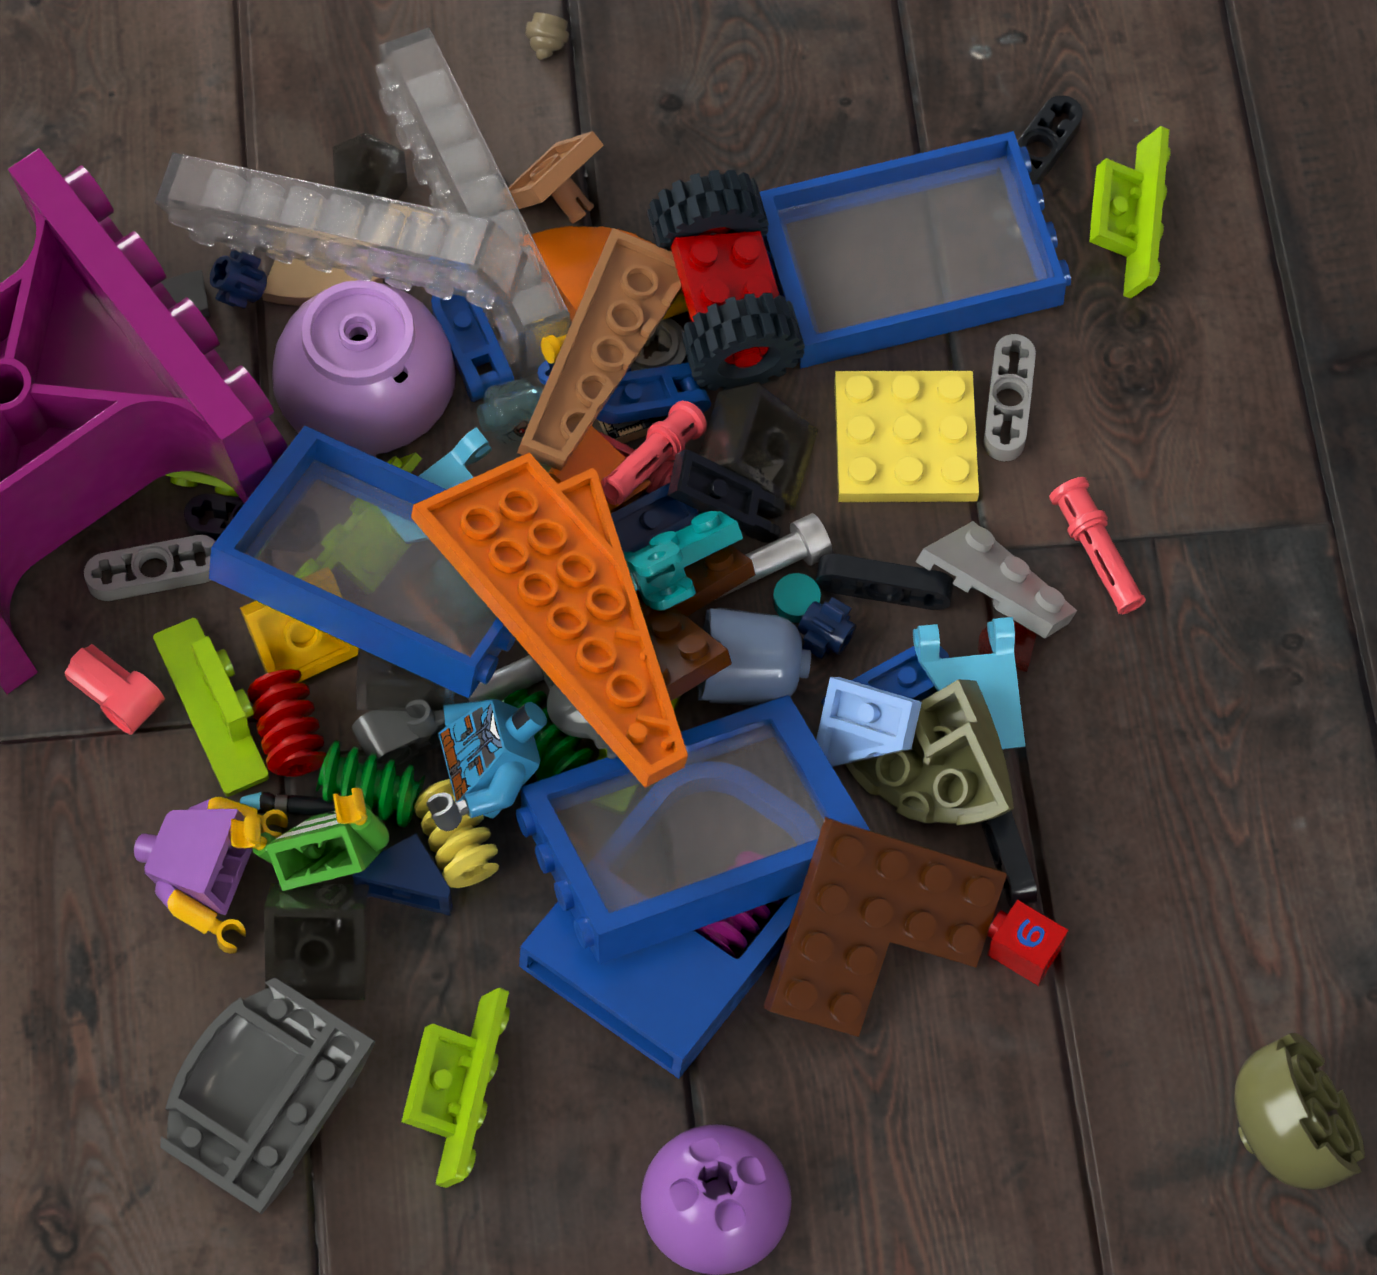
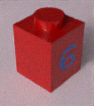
(1025, 941)

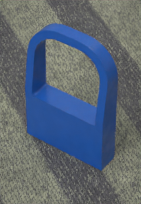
(659, 997)

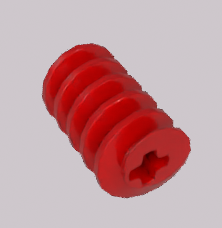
(285, 723)

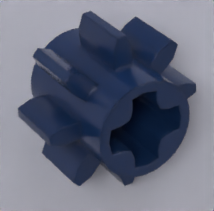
(238, 279)
(827, 628)

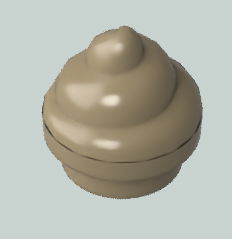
(546, 34)

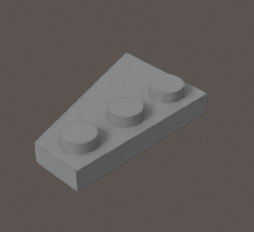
(990, 568)

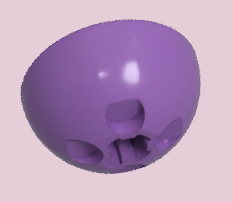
(704, 1223)

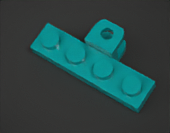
(660, 566)

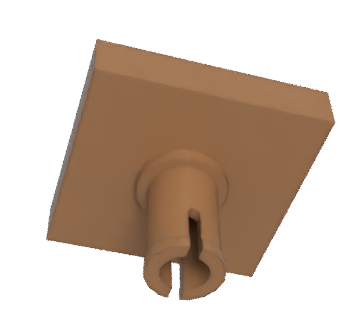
(552, 177)

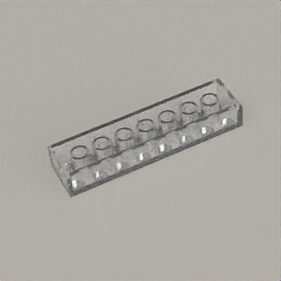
(468, 182)
(342, 230)

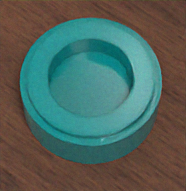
(794, 595)

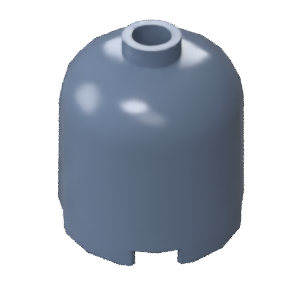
(763, 656)

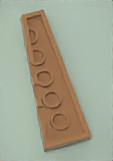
(612, 324)

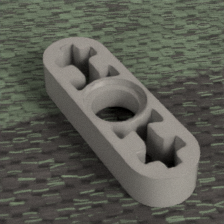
(1018, 414)
(137, 556)

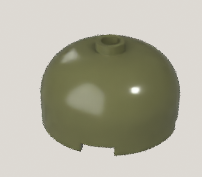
(1285, 1119)

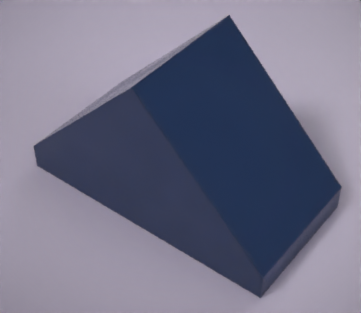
(407, 877)

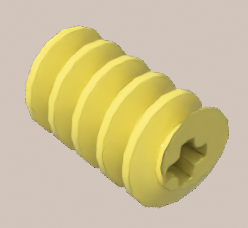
(459, 850)

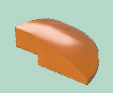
(572, 258)

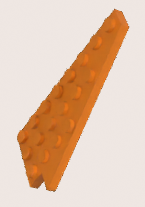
(563, 589)

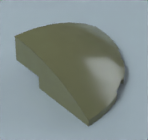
(953, 765)

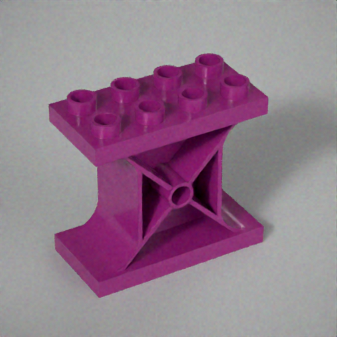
(103, 384)

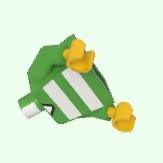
(320, 846)

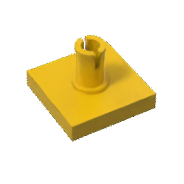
(291, 644)

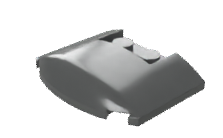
(261, 1091)

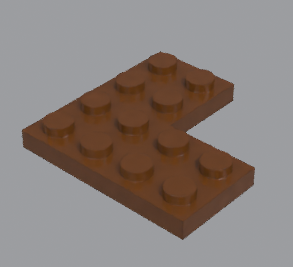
(683, 648)
(858, 900)

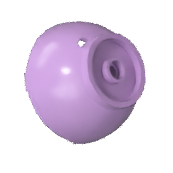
(349, 384)

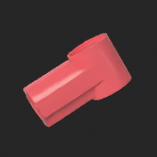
(122, 696)

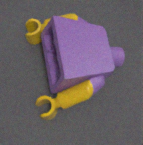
(198, 866)

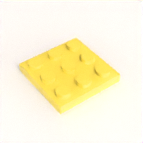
(906, 436)

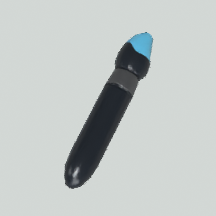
(288, 804)

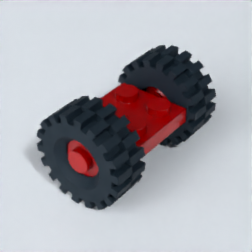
(738, 319)

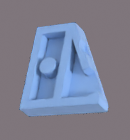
(864, 722)

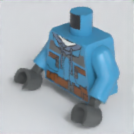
(486, 754)

